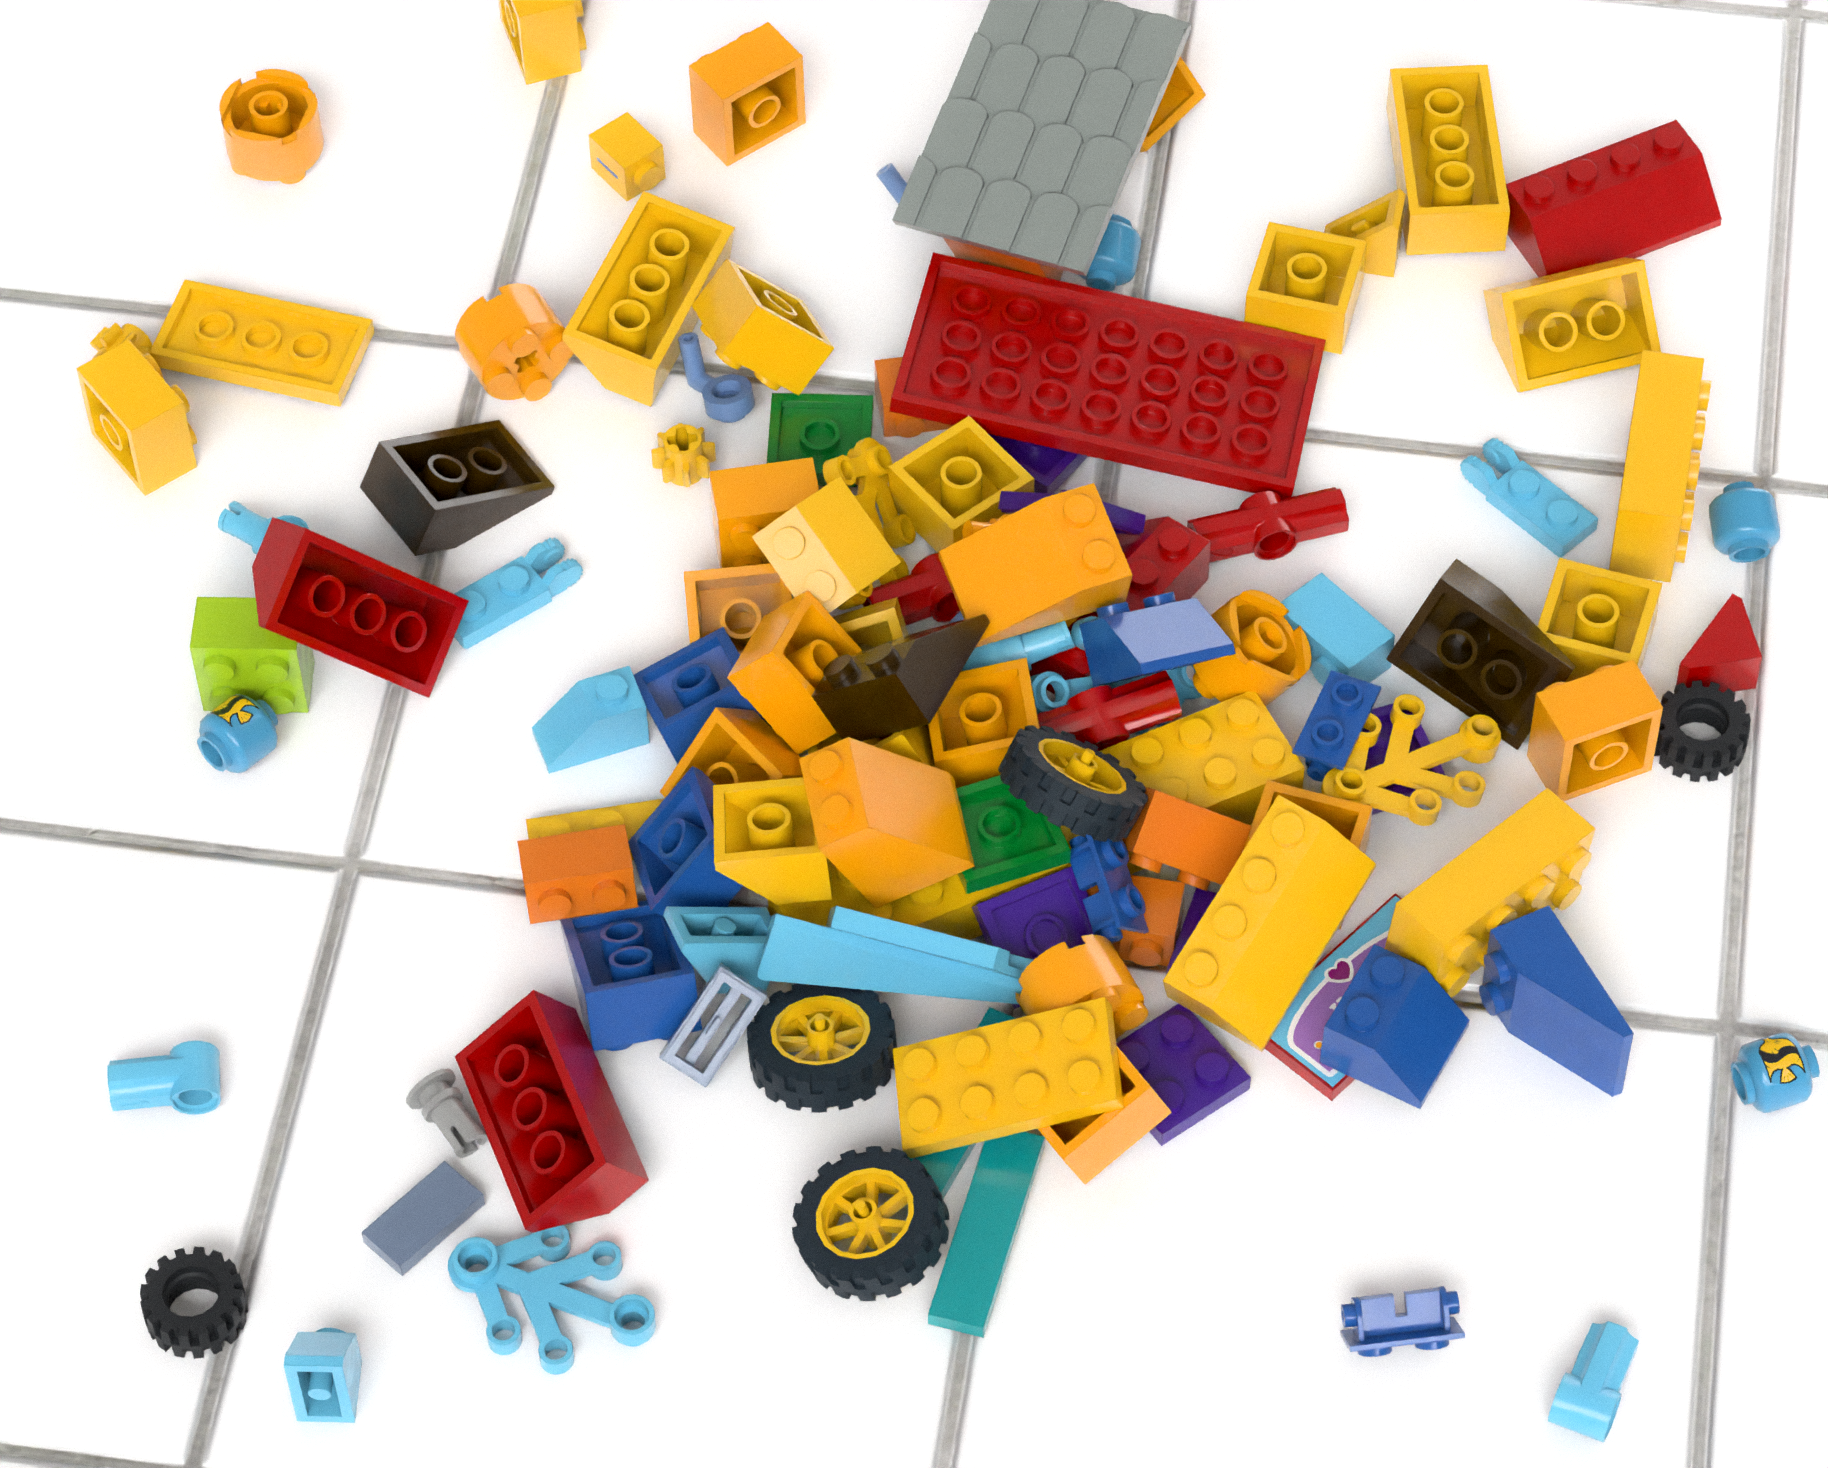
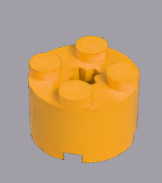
(272, 126)
(513, 343)
(1267, 650)
(1080, 975)

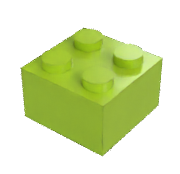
(244, 659)

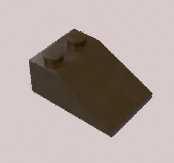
(452, 484)
(1480, 652)
(897, 681)

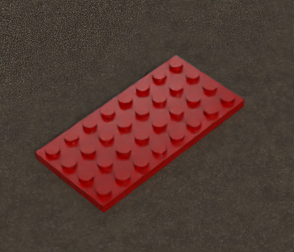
(1109, 376)

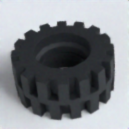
(1708, 707)
(186, 1274)

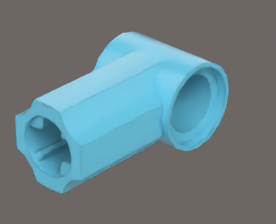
(183, 1080)
(1591, 1393)

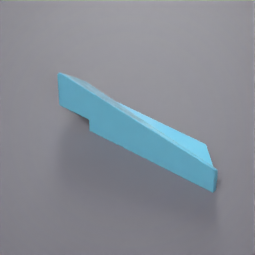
(887, 957)

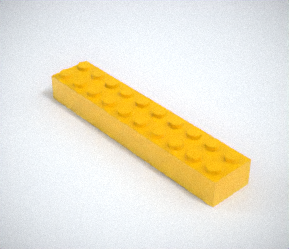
(1206, 758)

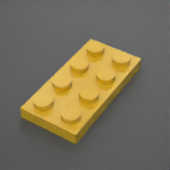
(262, 342)
(1007, 1078)

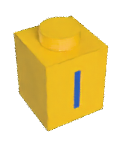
(627, 156)

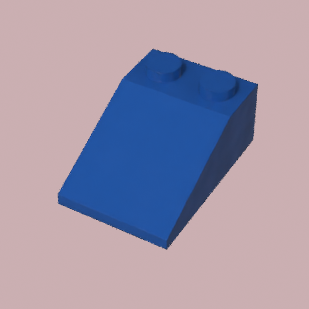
(628, 976)
(1555, 1000)

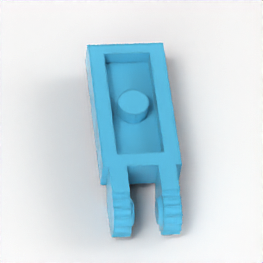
(1529, 498)
(515, 591)

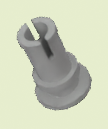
(444, 1107)

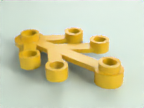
(868, 469)
(1475, 742)

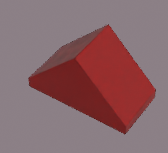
(1724, 652)

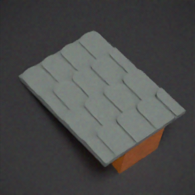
(1042, 132)

